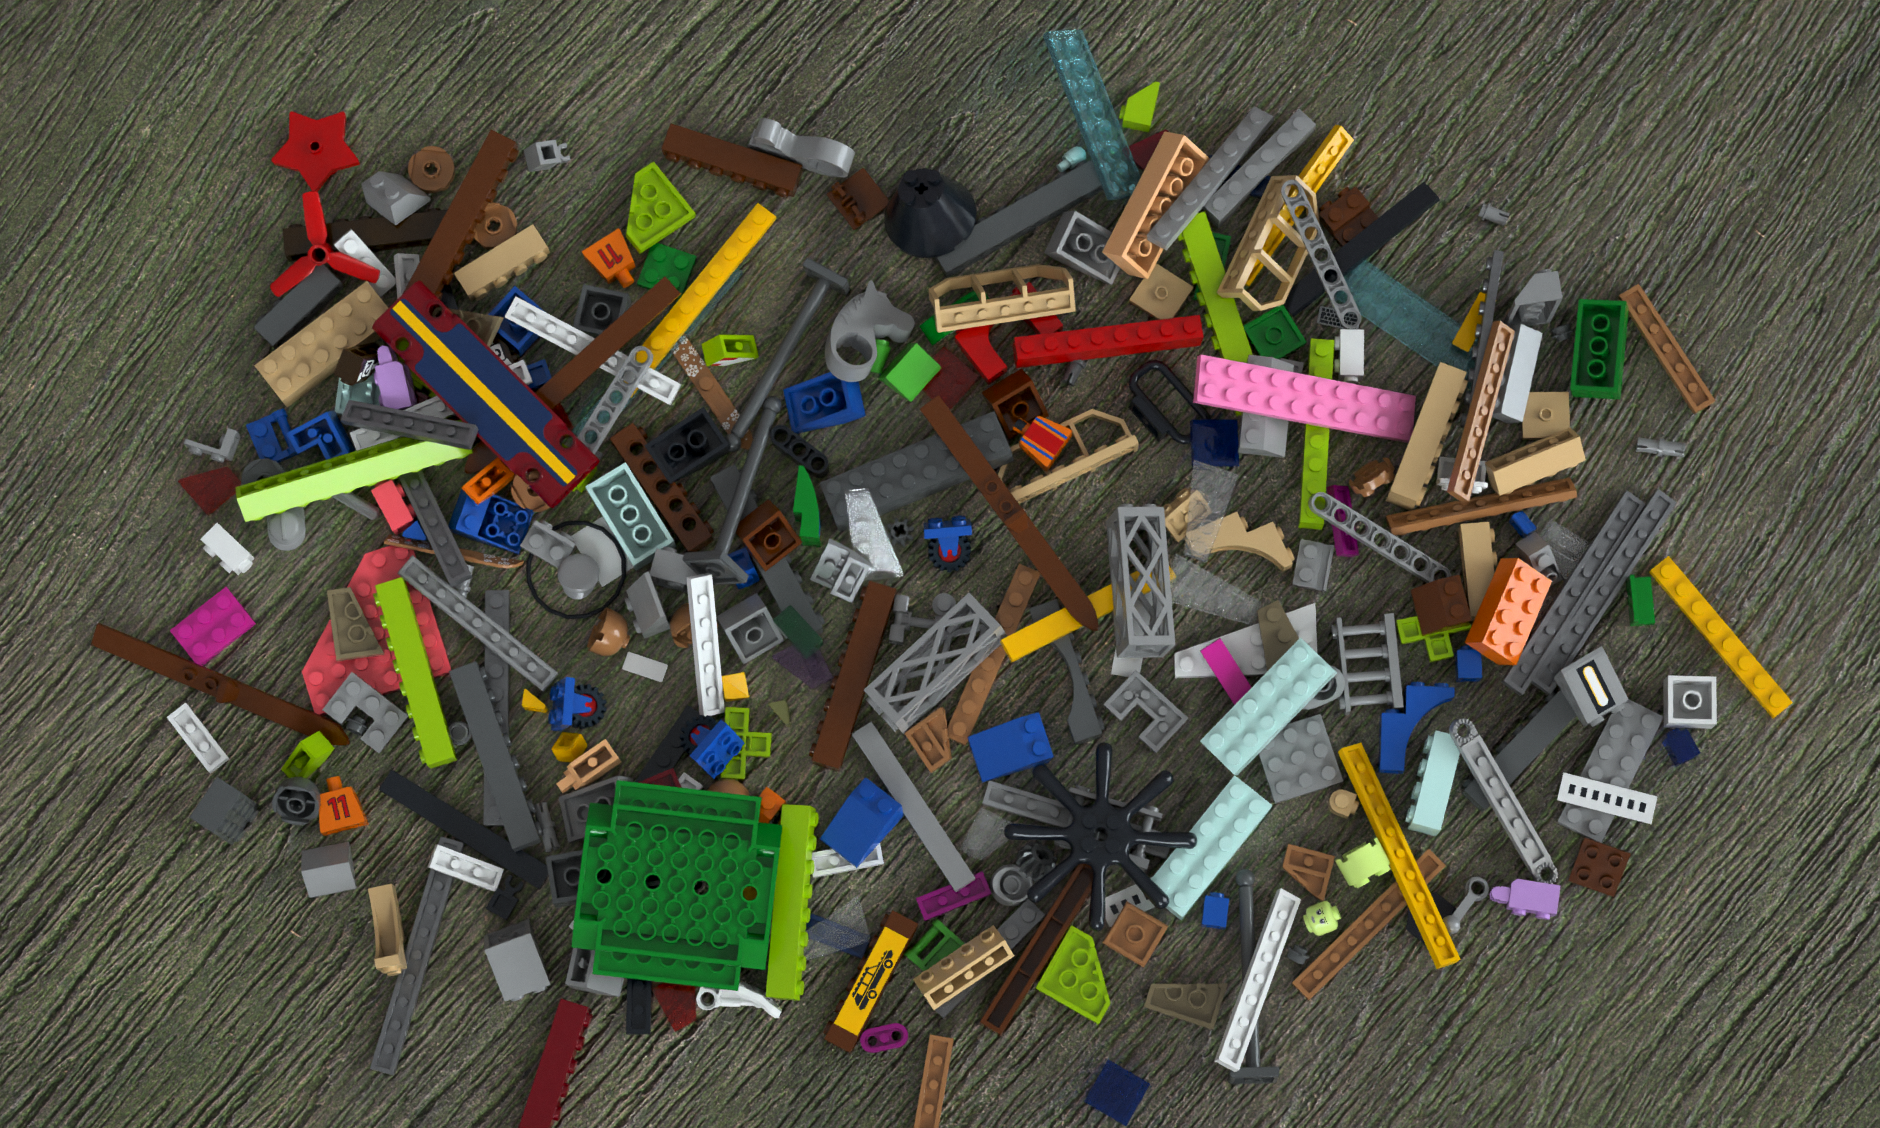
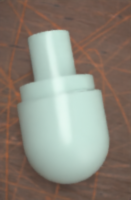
(1071, 158)

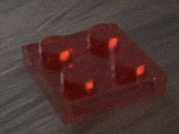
(951, 380)

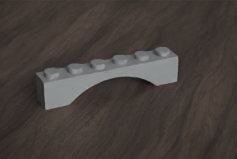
(1257, 167)

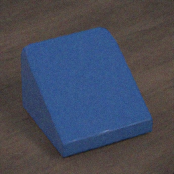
(1522, 524)

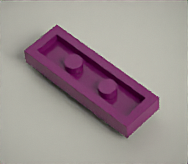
(1344, 543)
(946, 900)

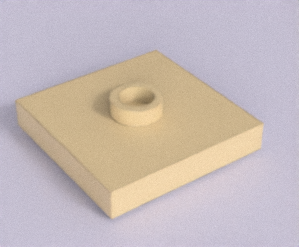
(1161, 294)
(1545, 415)

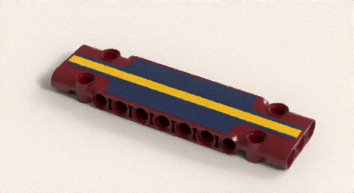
(485, 394)

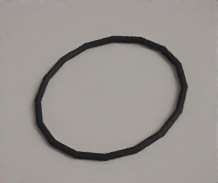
(579, 616)

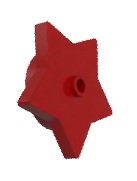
(317, 164)

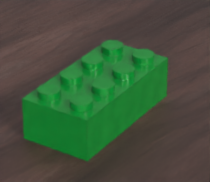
(1599, 349)

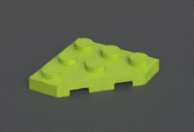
(655, 209)
(1077, 977)

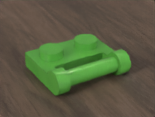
(944, 948)

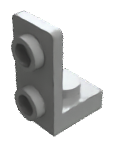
(228, 444)

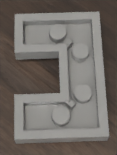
(1140, 692)
(359, 693)

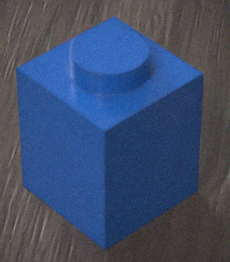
(1468, 665)
(1215, 911)

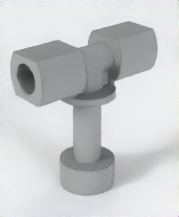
(904, 620)

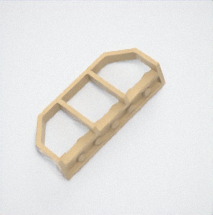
(1253, 240)
(1004, 308)
(1081, 464)

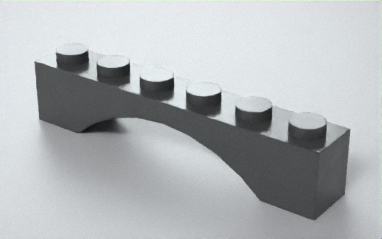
(1082, 719)

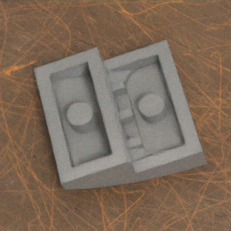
(840, 570)

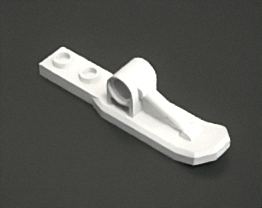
(745, 996)

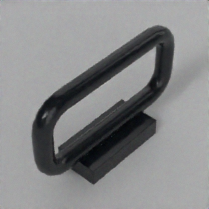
(1149, 414)

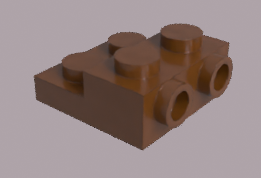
(1347, 215)

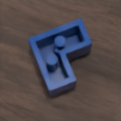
(322, 431)

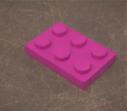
(212, 627)

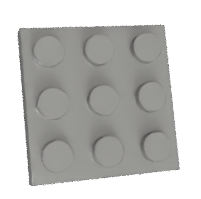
(1300, 760)

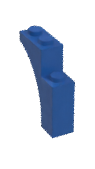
(1397, 727)

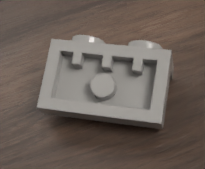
(547, 543)

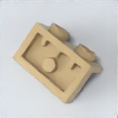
(1177, 515)

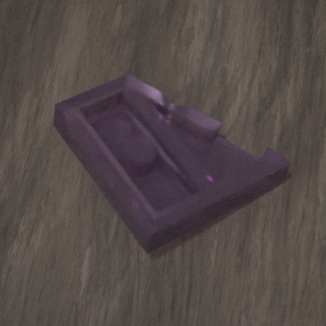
(812, 671)

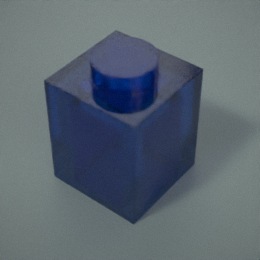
(1680, 746)

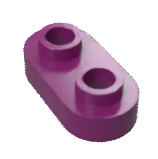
(884, 1038)

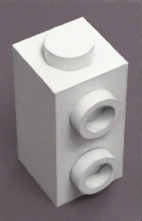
(1350, 355)
(232, 554)

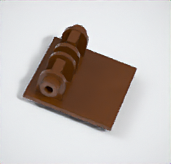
(858, 198)
(1599, 866)

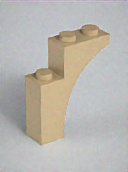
(1263, 541)
(388, 930)

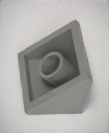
(328, 869)

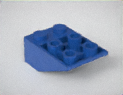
(492, 522)

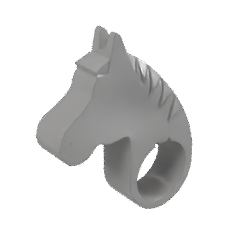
(812, 152)
(857, 325)

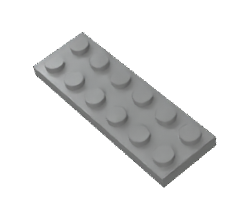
(1613, 762)

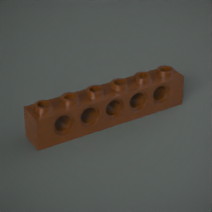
(691, 540)

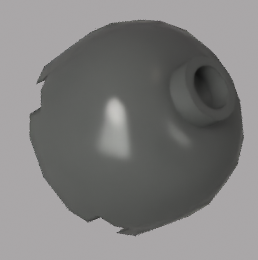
(297, 800)

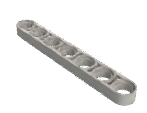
(1320, 242)
(607, 405)
(1367, 538)

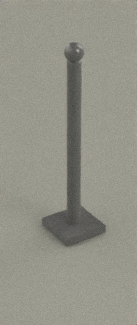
(824, 279)
(718, 562)
(1252, 1072)

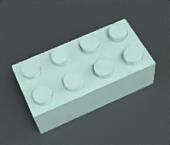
(630, 515)
(1435, 784)

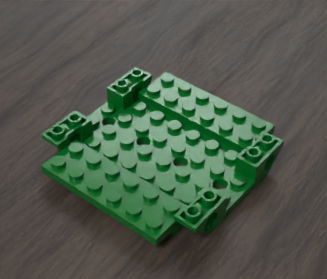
(671, 929)

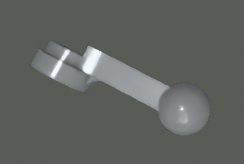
(1452, 921)

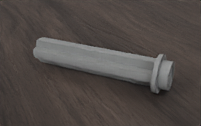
(358, 504)

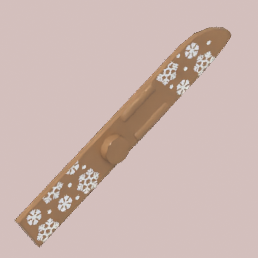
(710, 389)
(468, 555)

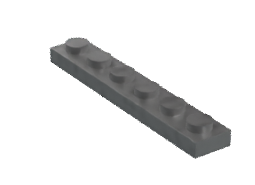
(409, 424)
(435, 528)
(1013, 931)

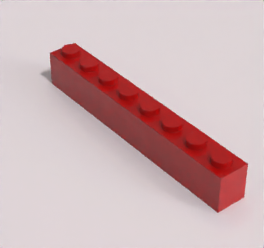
(1107, 341)

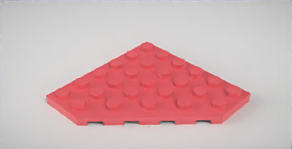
(325, 675)

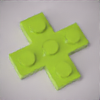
(1437, 644)
(756, 743)

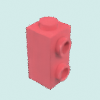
(393, 506)

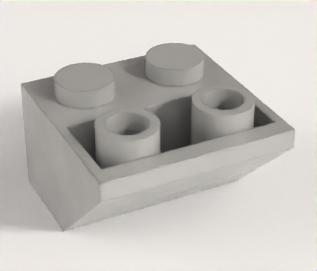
(581, 977)

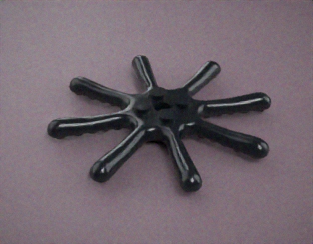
(1095, 853)

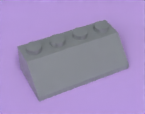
(1537, 300)
(1261, 433)

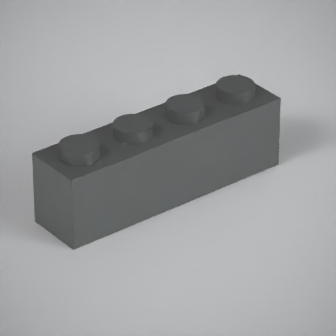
(298, 306)

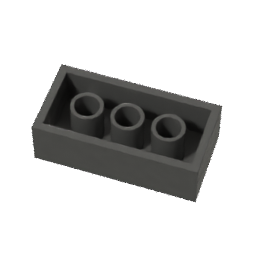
(225, 811)

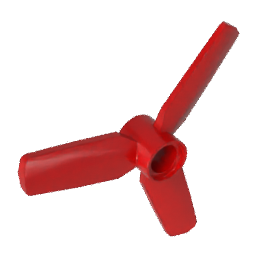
(317, 236)

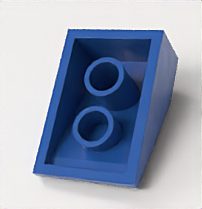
(823, 403)
(1010, 747)
(862, 822)

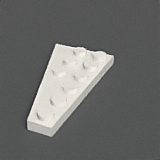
(1245, 647)

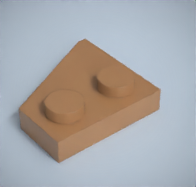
(931, 740)
(1309, 869)

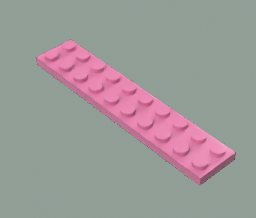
(1304, 398)

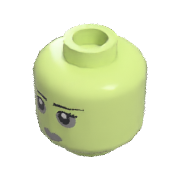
(1321, 918)

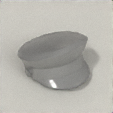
(578, 575)
(1010, 885)

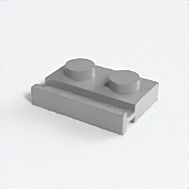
(1313, 565)

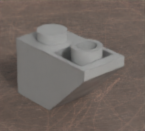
(1538, 555)

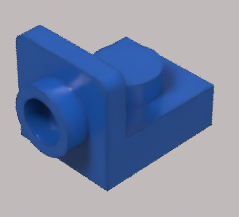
(744, 561)

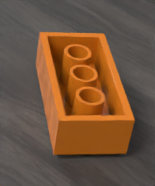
(1508, 611)

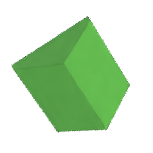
(910, 371)

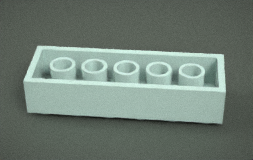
(1268, 706)
(1219, 837)

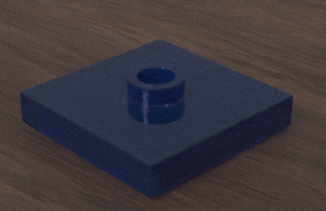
(1215, 442)
(1117, 1093)

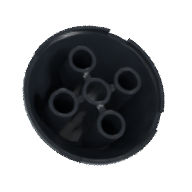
(929, 214)

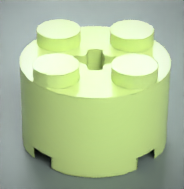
(1363, 862)

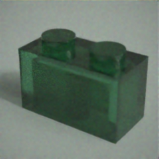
(798, 632)

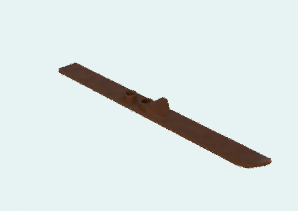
(592, 357)
(1010, 513)
(217, 684)

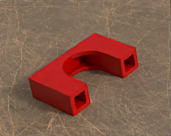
(978, 350)

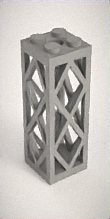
(1159, 634)
(926, 651)

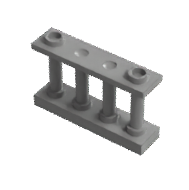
(1388, 650)
(1149, 812)

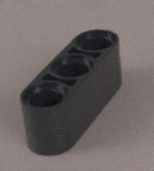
(794, 441)

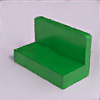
(1640, 600)

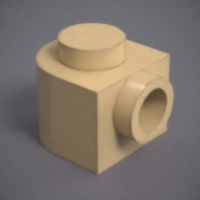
(1343, 803)

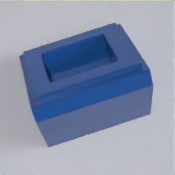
(415, 531)

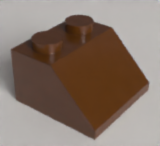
(1014, 399)
(767, 535)
(1441, 605)

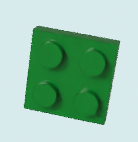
(667, 262)
(1274, 334)

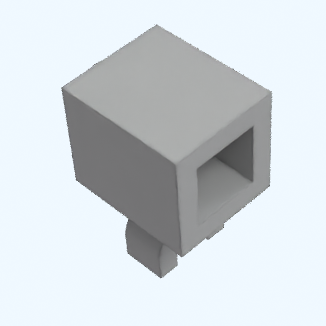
(544, 155)

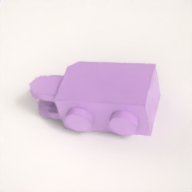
(394, 381)
(1528, 897)

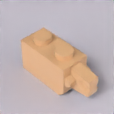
(589, 767)

